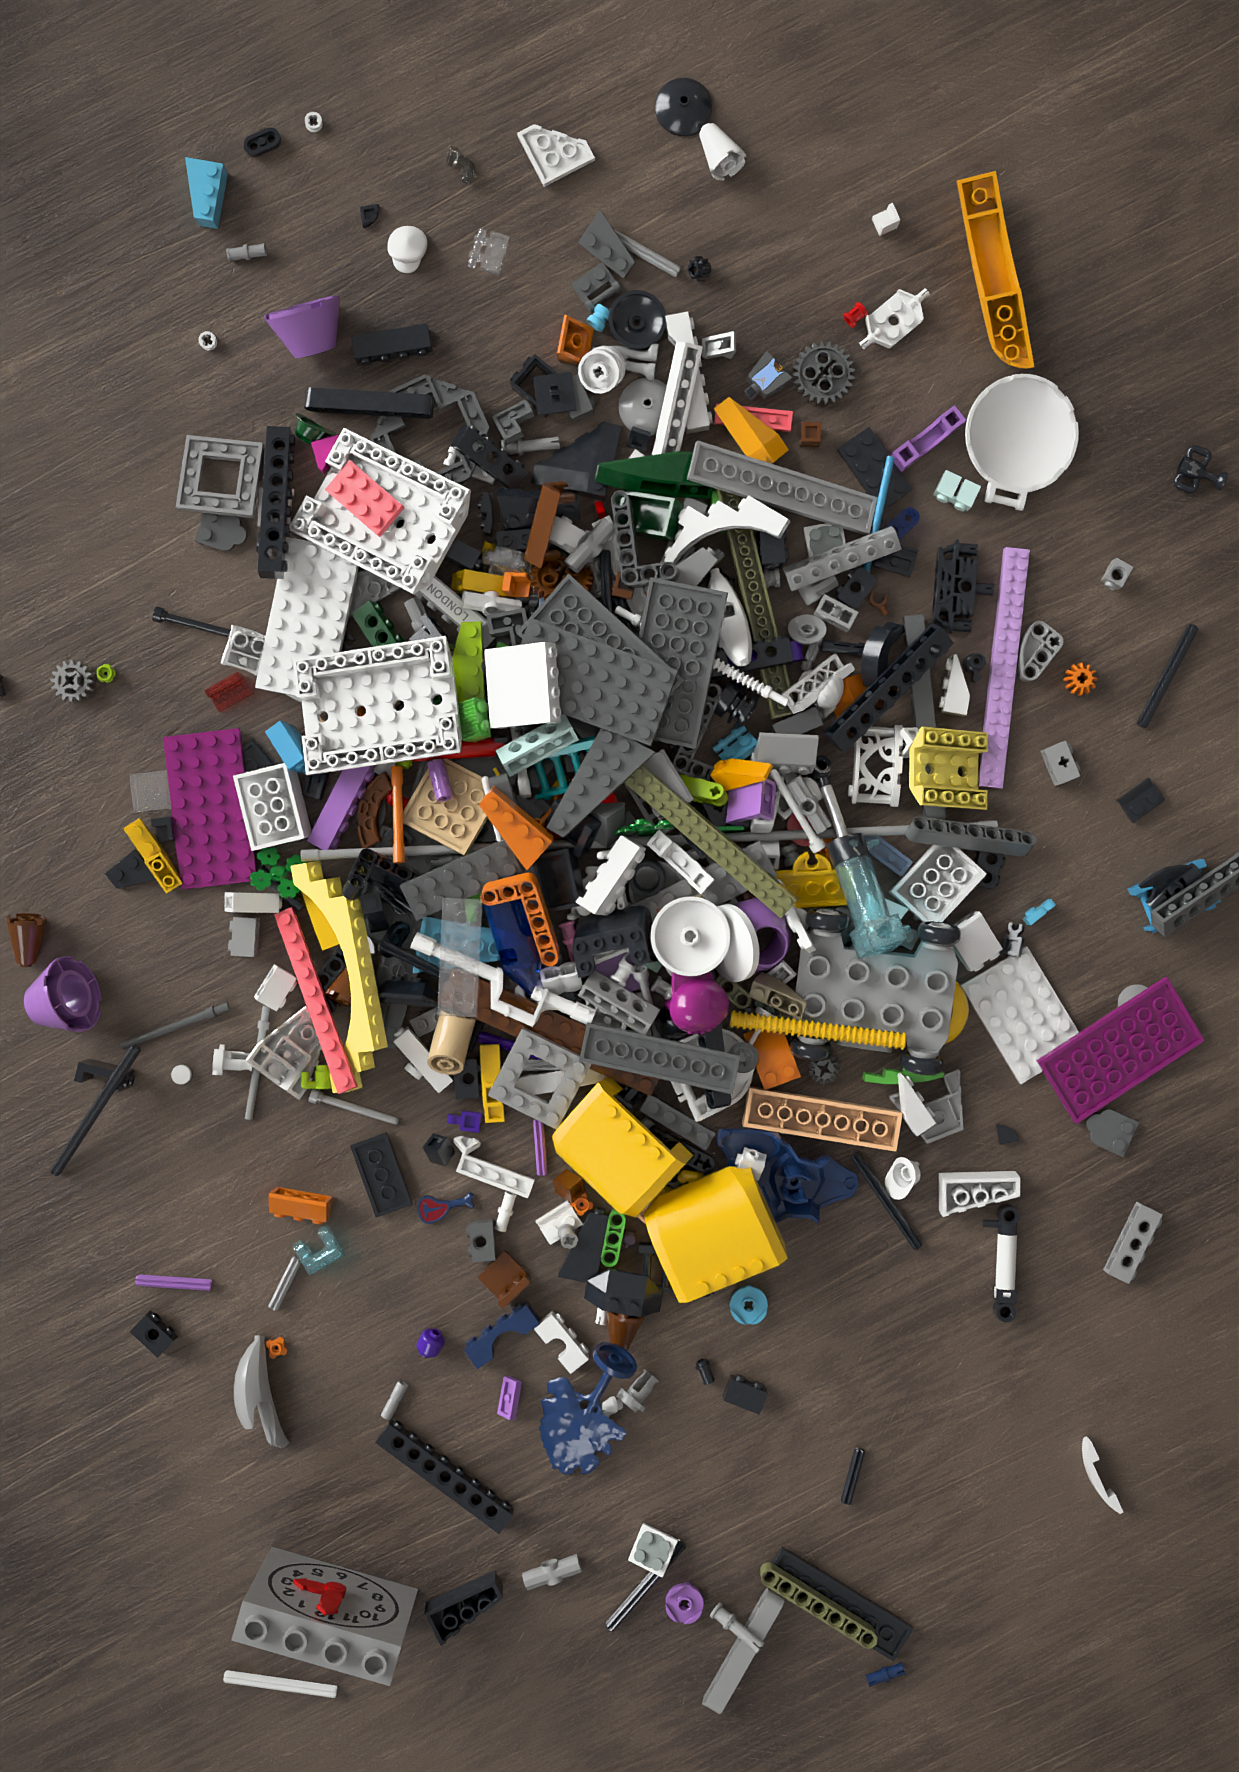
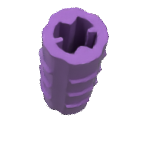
(440, 780)

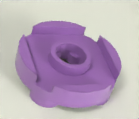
(679, 1613)

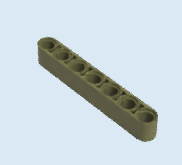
(825, 1611)

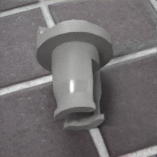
(632, 1397)

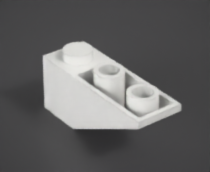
(956, 693)
(913, 1110)

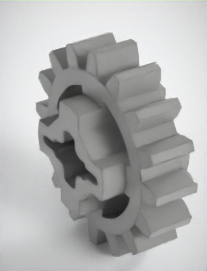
(66, 685)

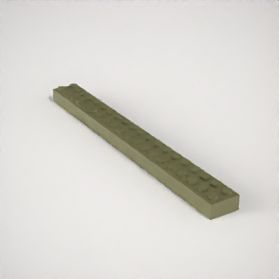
(756, 602)
(711, 840)

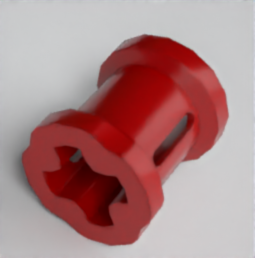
(855, 314)

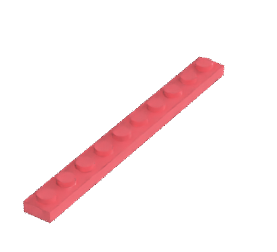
(316, 1000)

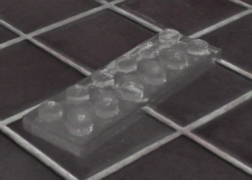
(459, 957)

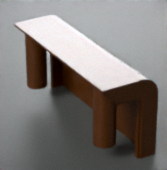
(548, 503)

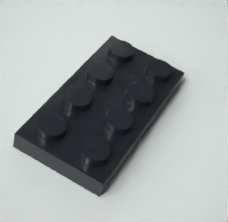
(867, 462)
(381, 1174)

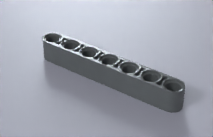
(970, 836)

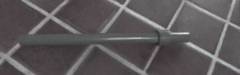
(209, 1013)

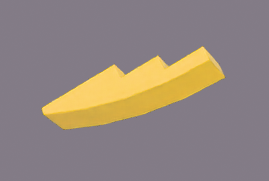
(324, 931)

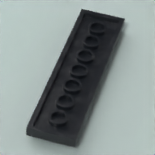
(889, 1628)

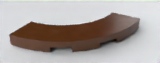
(369, 808)

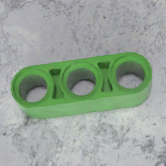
(609, 1246)

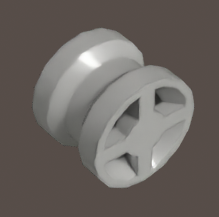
(772, 578)

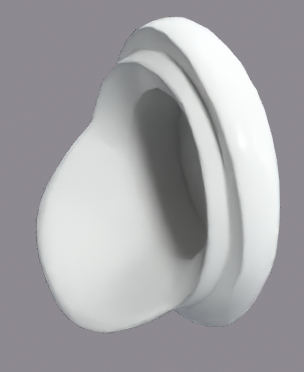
(407, 248)

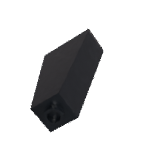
(584, 1259)

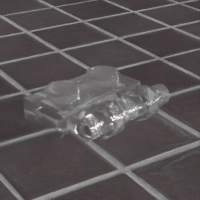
(494, 253)

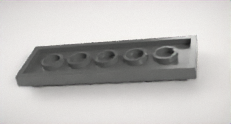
(460, 878)

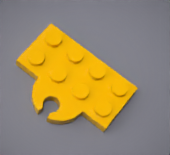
(813, 884)

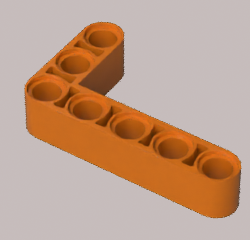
(532, 911)

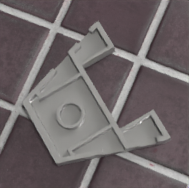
(945, 1108)

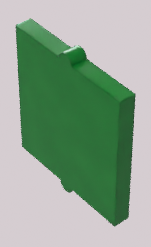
(731, 829)

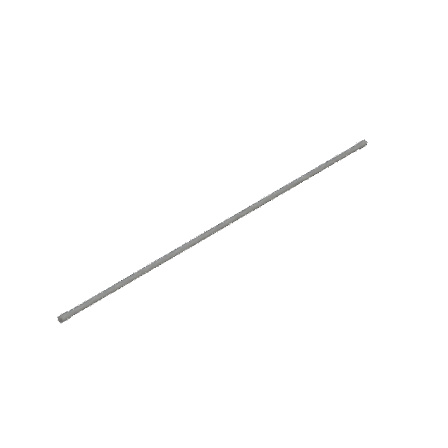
(316, 854)

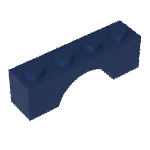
(522, 1320)

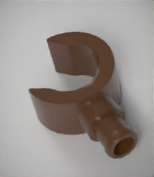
(882, 607)

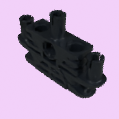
(944, 586)

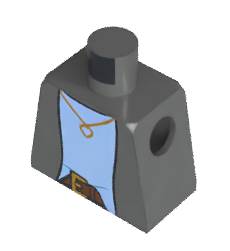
(766, 378)

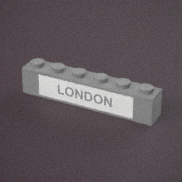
(449, 604)

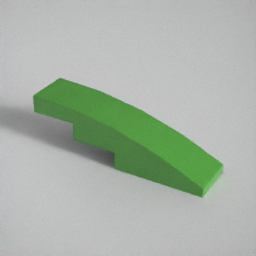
(890, 1076)

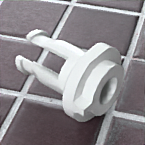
(229, 1060)

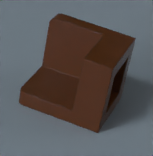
(810, 434)
(621, 589)
(569, 1185)

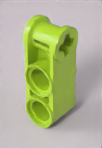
(705, 791)

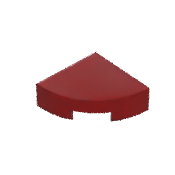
(600, 510)

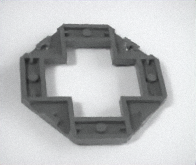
(445, 396)

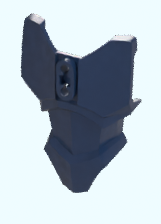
(790, 1182)

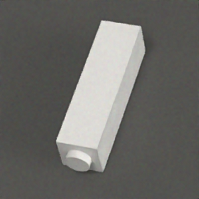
(418, 1055)

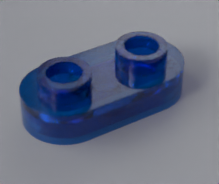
(901, 524)

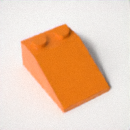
(775, 1059)

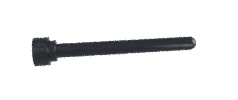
(161, 615)

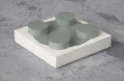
(823, 538)
(653, 1550)

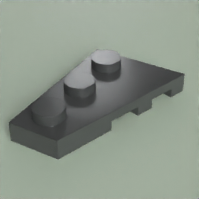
(606, 245)

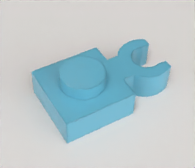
(1034, 914)

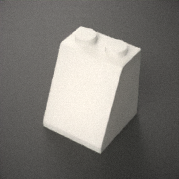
(976, 942)

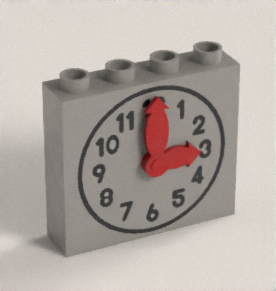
(326, 1615)

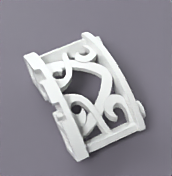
(890, 787)

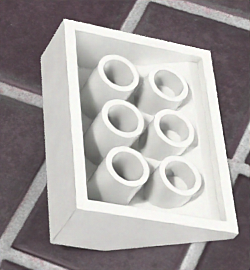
(272, 806)
(937, 883)

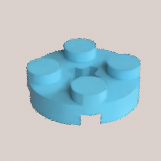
(748, 1315)

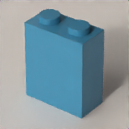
(288, 744)

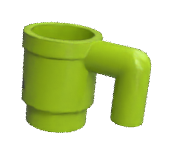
(322, 1078)

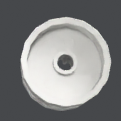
(593, 376)

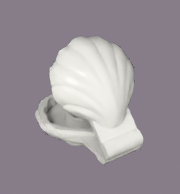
(829, 696)

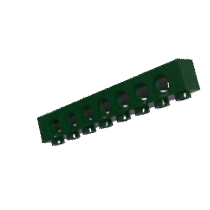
(365, 618)

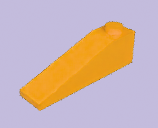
(750, 433)

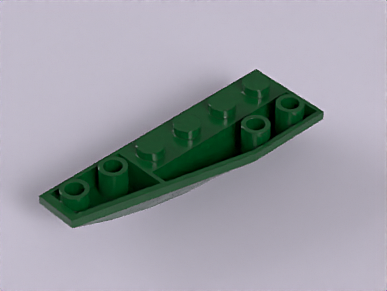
(654, 475)

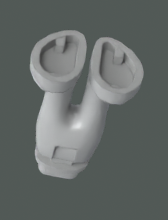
(649, 355)

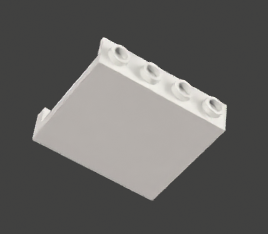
(522, 685)

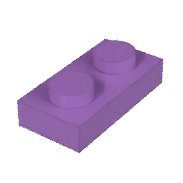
(509, 1397)

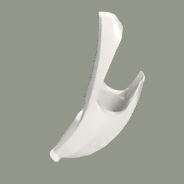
(734, 632)

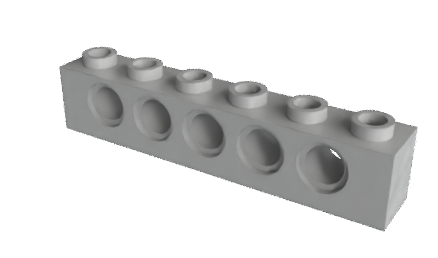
(842, 558)

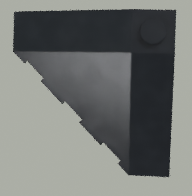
(579, 462)

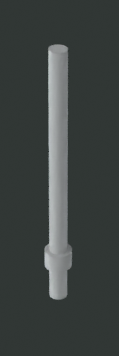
(263, 1026)

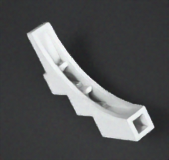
(697, 526)

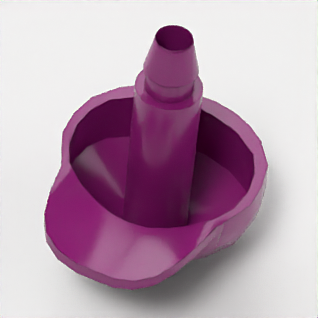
(697, 1003)

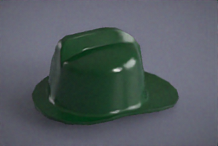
(309, 430)

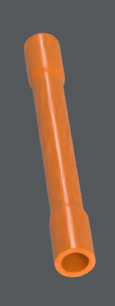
(397, 782)

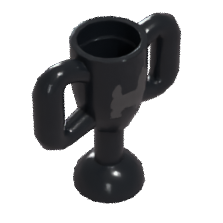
(1195, 470)

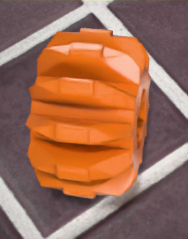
(1075, 672)

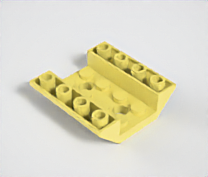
(944, 753)

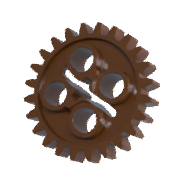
(549, 576)

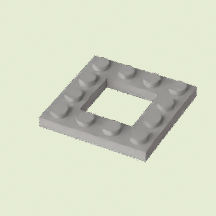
(196, 450)
(549, 1112)

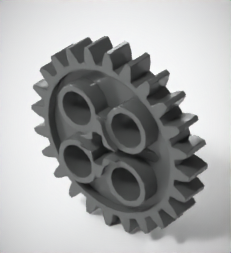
(810, 362)

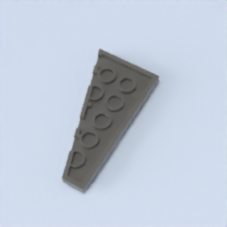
(603, 770)

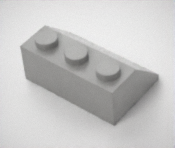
(787, 752)
(664, 769)

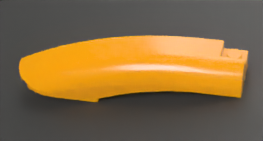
(995, 269)

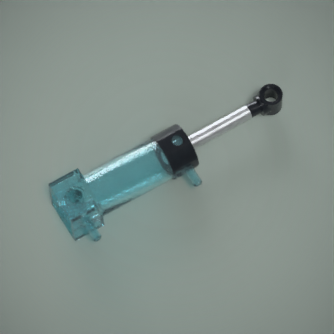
(849, 853)

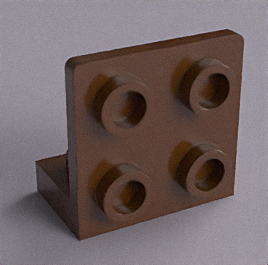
(505, 1278)

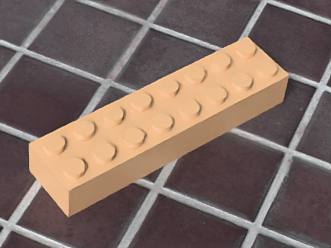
(822, 1118)

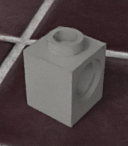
(1122, 569)

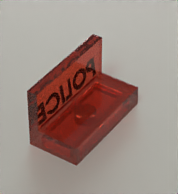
(229, 691)

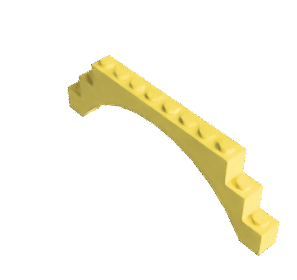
(347, 920)

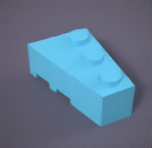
(207, 190)

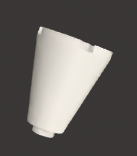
(721, 152)

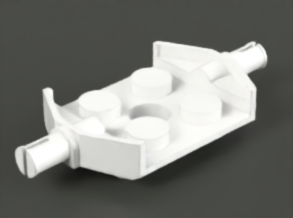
(903, 307)

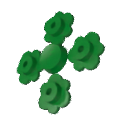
(643, 827)
(277, 873)

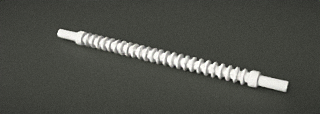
(735, 674)

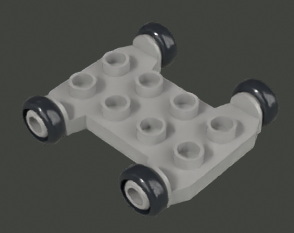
(880, 990)

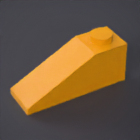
(739, 773)

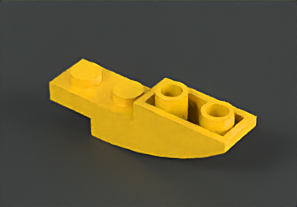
(154, 855)
(490, 1069)

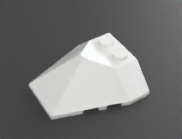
(288, 1052)

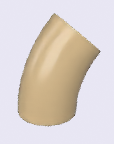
(450, 1044)

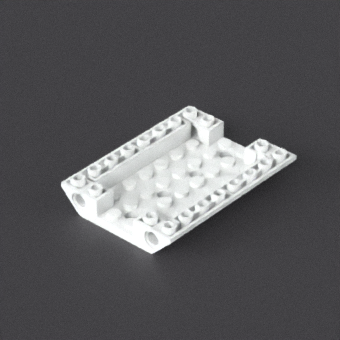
(401, 554)
(376, 681)

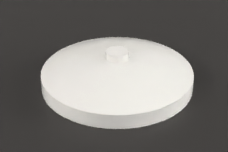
(690, 936)
(743, 949)

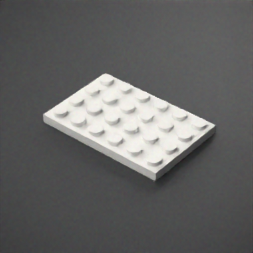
(1020, 1012)

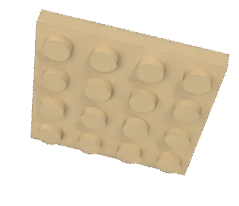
(449, 822)

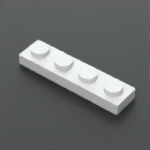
(495, 1175)

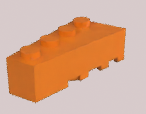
(516, 827)

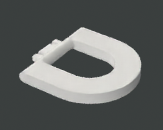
(699, 1105)

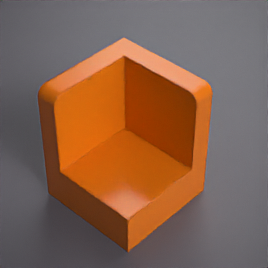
(516, 585)

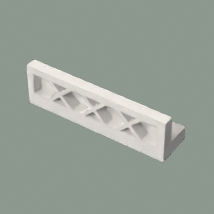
(810, 697)

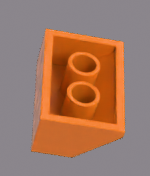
(300, 1205)

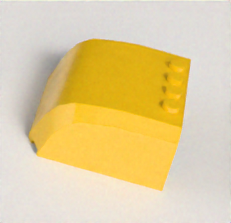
(616, 1151)
(714, 1233)

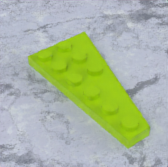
(467, 662)

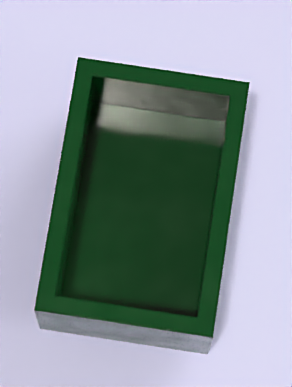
(654, 515)

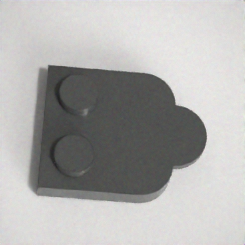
(220, 532)
(1111, 1130)

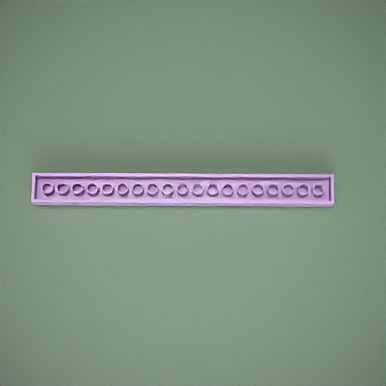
(1003, 666)

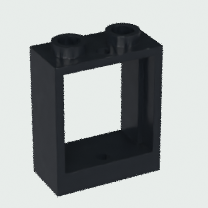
(519, 377)

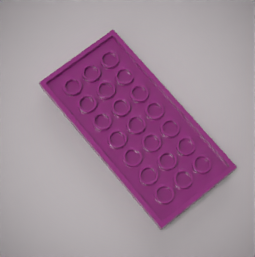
(207, 809)
(1120, 1050)

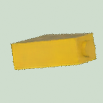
(476, 582)

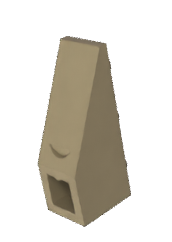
(777, 995)

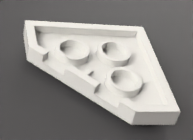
(554, 153)

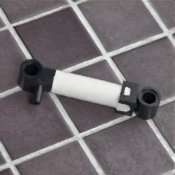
(1004, 1290)

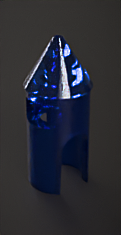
(515, 943)

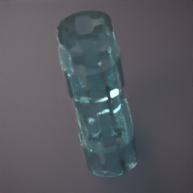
(324, 1257)

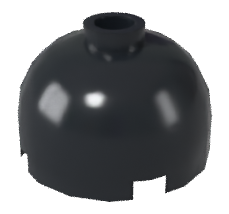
(666, 1026)

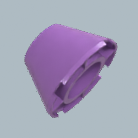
(307, 326)
(781, 940)
(64, 996)

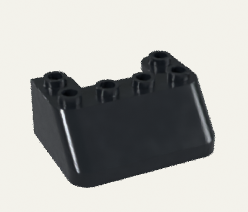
(616, 931)

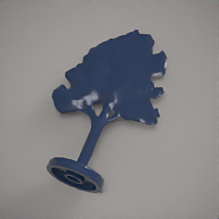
(576, 1433)

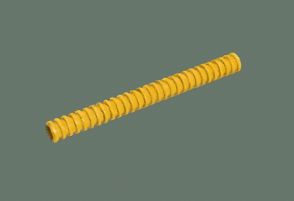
(818, 1030)

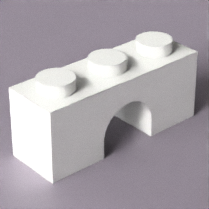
(553, 1327)

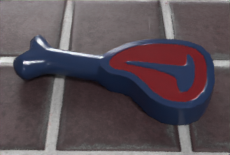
(433, 1210)

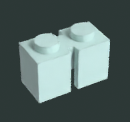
(965, 495)

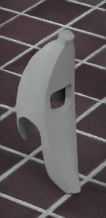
(253, 1390)

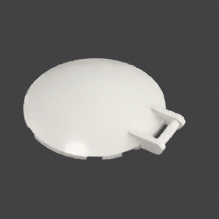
(1021, 436)

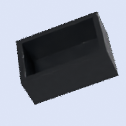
(559, 879)

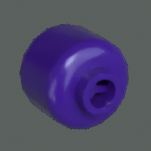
(430, 1343)

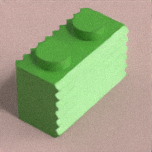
(474, 719)

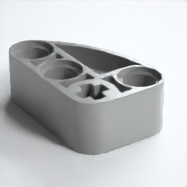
(1032, 645)

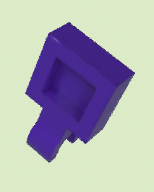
(468, 1120)

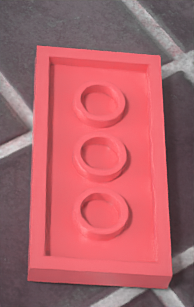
(364, 498)

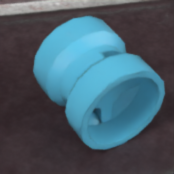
(598, 318)

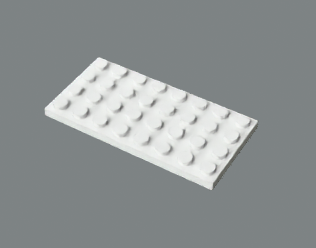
(306, 613)

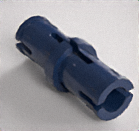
(885, 1674)

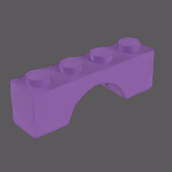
(928, 439)

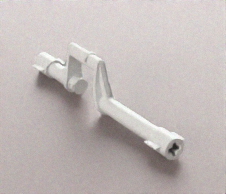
(546, 999)

